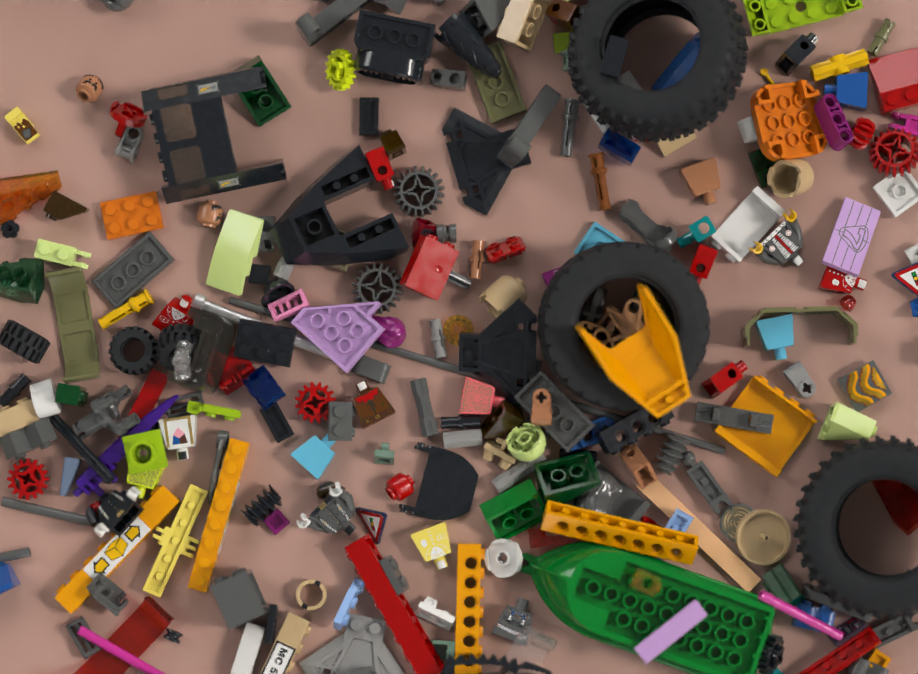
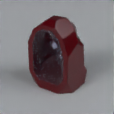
(422, 227)

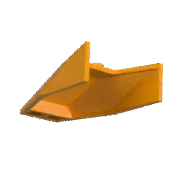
(647, 362)

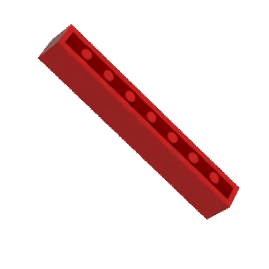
(395, 608)

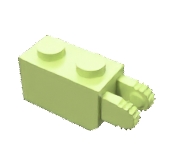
(60, 254)

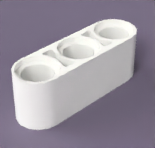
(248, 649)

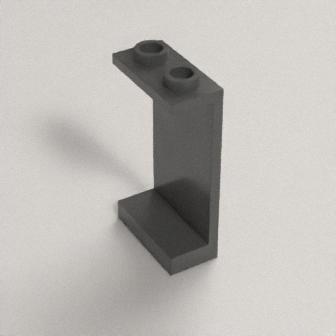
(630, 504)

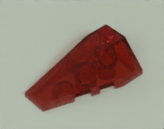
(900, 502)

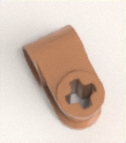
(541, 412)

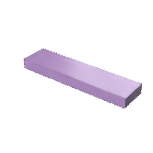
(670, 631)

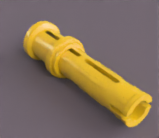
(134, 305)

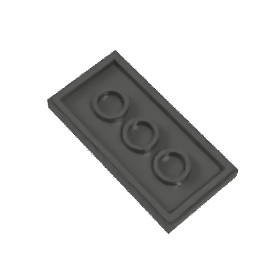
(133, 270)
(568, 421)

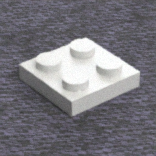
(897, 192)

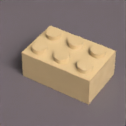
(522, 22)

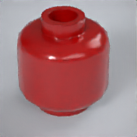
(399, 486)

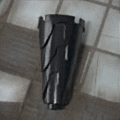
(467, 43)

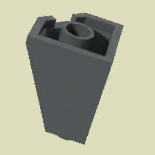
(485, 14)

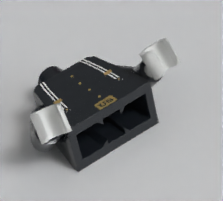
(118, 511)

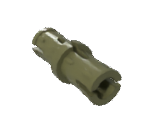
(881, 37)

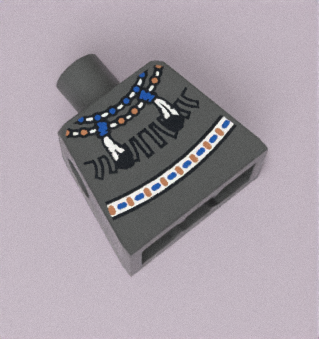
(513, 620)

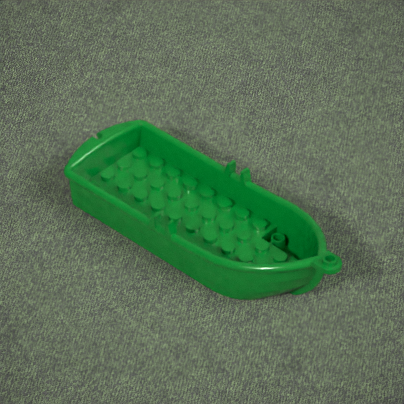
(591, 594)

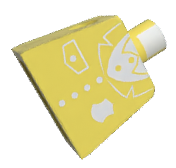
(433, 544)

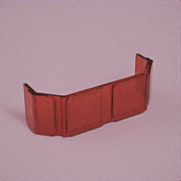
(133, 636)

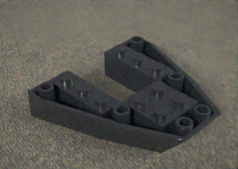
(309, 234)

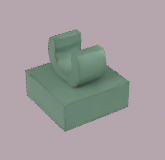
(384, 455)

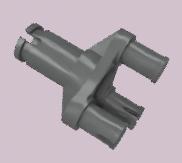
(106, 415)

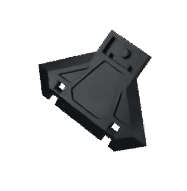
(476, 159)
(503, 351)

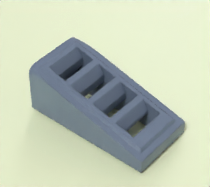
(70, 470)

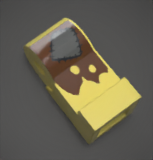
(22, 125)

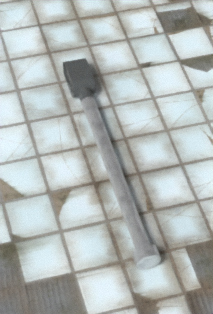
(365, 366)

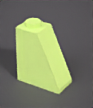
(846, 424)

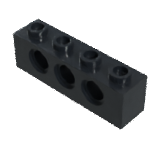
(607, 436)

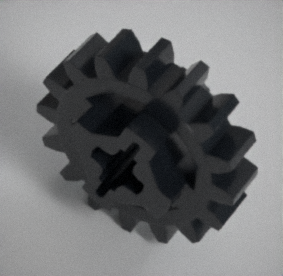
(771, 654)

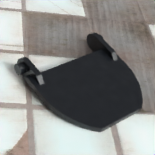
(445, 486)

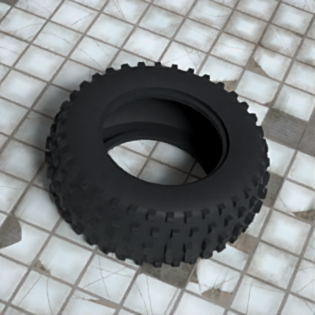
(669, 110)
(820, 527)

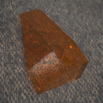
(23, 191)

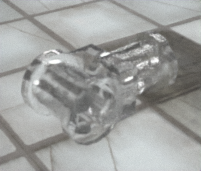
(182, 360)

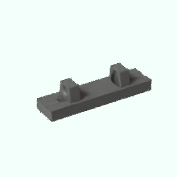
(733, 417)

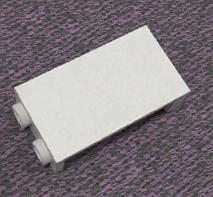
(746, 225)

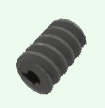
(671, 453)

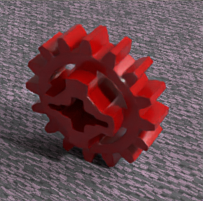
(314, 394)
(31, 471)

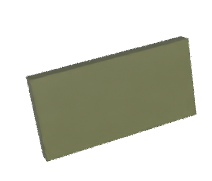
(499, 95)

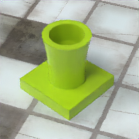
(153, 444)

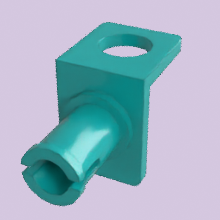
(695, 233)

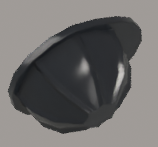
(275, 290)

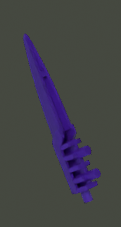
(89, 479)

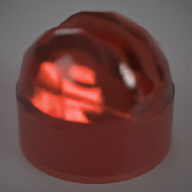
(848, 302)

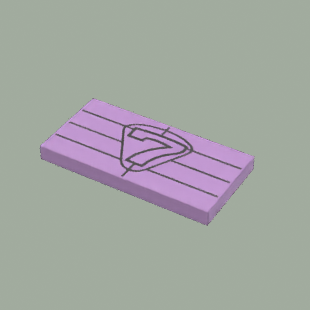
(851, 237)

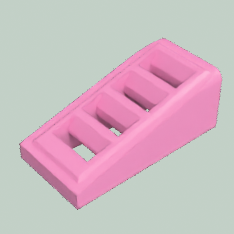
(286, 299)

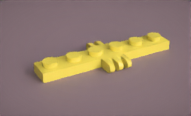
(175, 540)

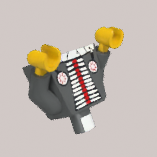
(781, 243)

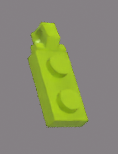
(212, 410)

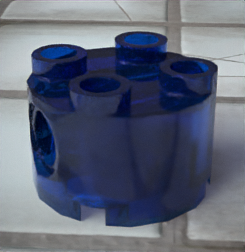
(264, 387)

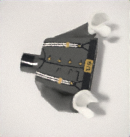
(332, 513)

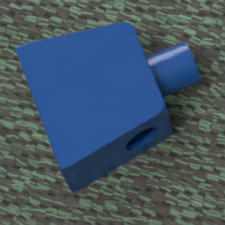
(849, 90)

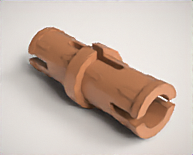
(476, 259)

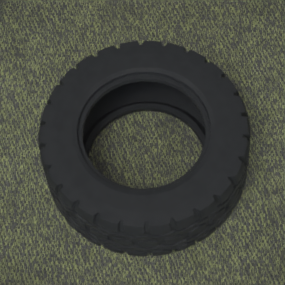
(586, 271)

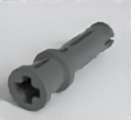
(570, 117)

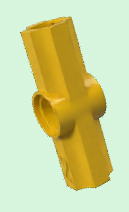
(839, 65)

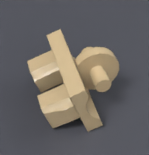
(500, 449)

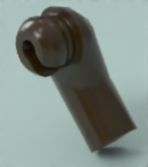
(323, 489)

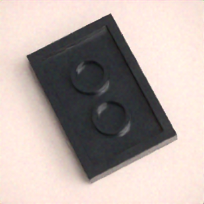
(265, 342)

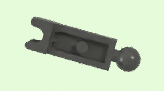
(705, 482)
(895, 629)

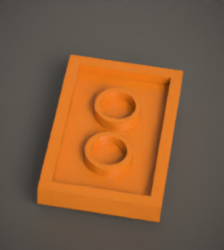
(132, 215)

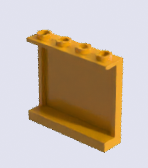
(788, 426)

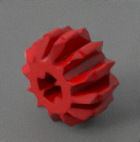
(862, 133)

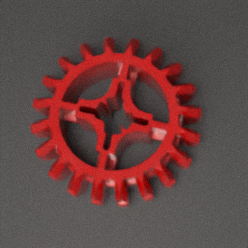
(881, 145)

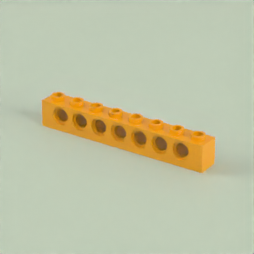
(620, 532)
(464, 552)

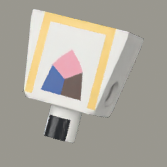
(179, 434)

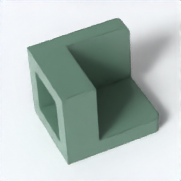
(444, 648)

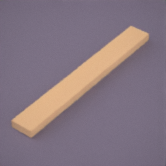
(707, 539)

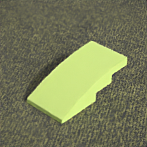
(235, 252)

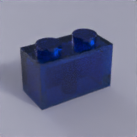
(619, 147)

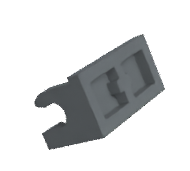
(108, 594)

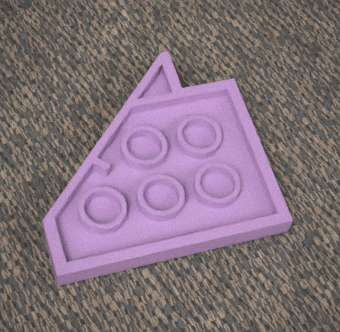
(341, 330)

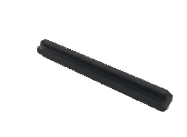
(82, 449)

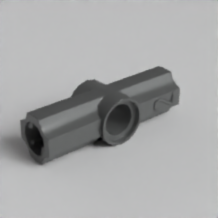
(593, 308)

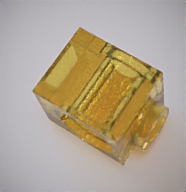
(637, 579)

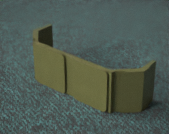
(843, 317)
(75, 324)

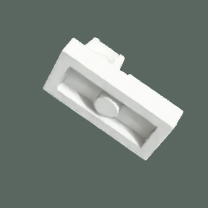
(428, 611)

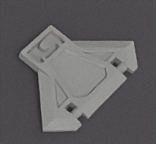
(356, 648)

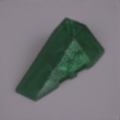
(22, 280)

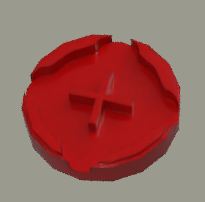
(127, 115)

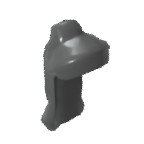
(652, 233)

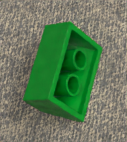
(513, 510)

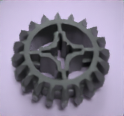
(427, 190)
(380, 271)

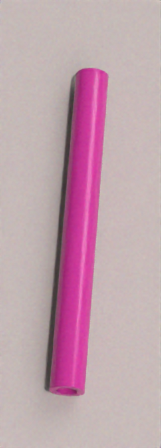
(800, 615)
(117, 651)

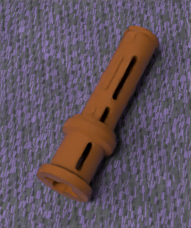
(599, 171)

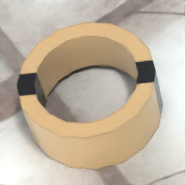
(298, 596)

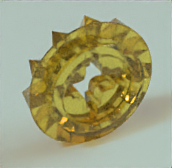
(448, 328)

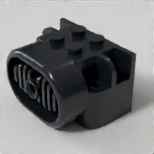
(392, 47)

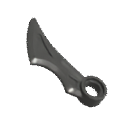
(221, 445)

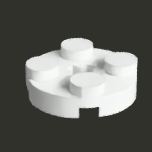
(513, 562)

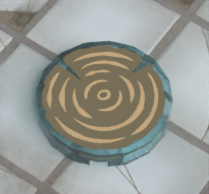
(731, 517)

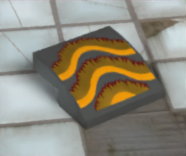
(864, 386)

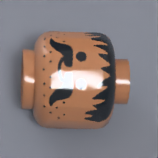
(89, 88)
(209, 214)

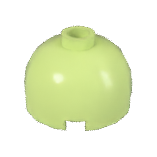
(526, 442)

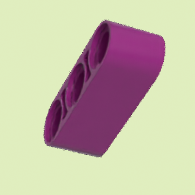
(833, 122)

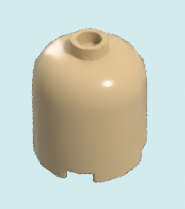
(790, 177)
(503, 294)

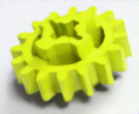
(340, 69)

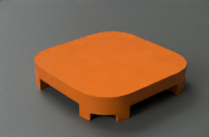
(787, 121)

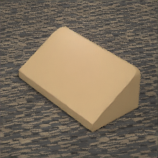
(668, 147)

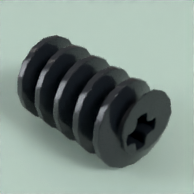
(262, 506)

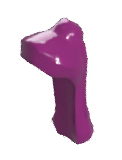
(394, 331)

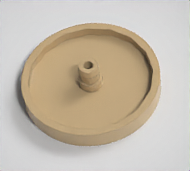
(763, 537)

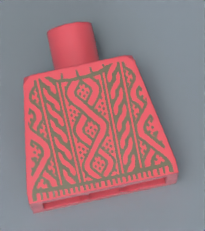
(478, 398)

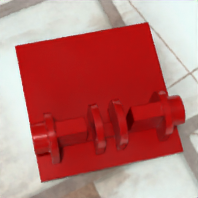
(497, 250)
(234, 372)

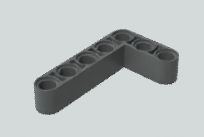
(326, 21)
(519, 141)

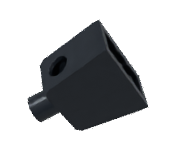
(797, 53)

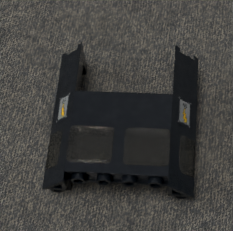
(197, 137)

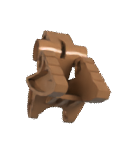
(626, 321)

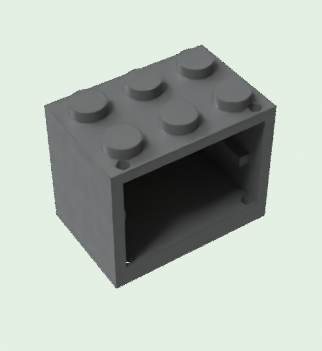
(239, 597)

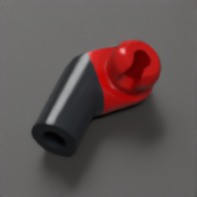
(91, 513)

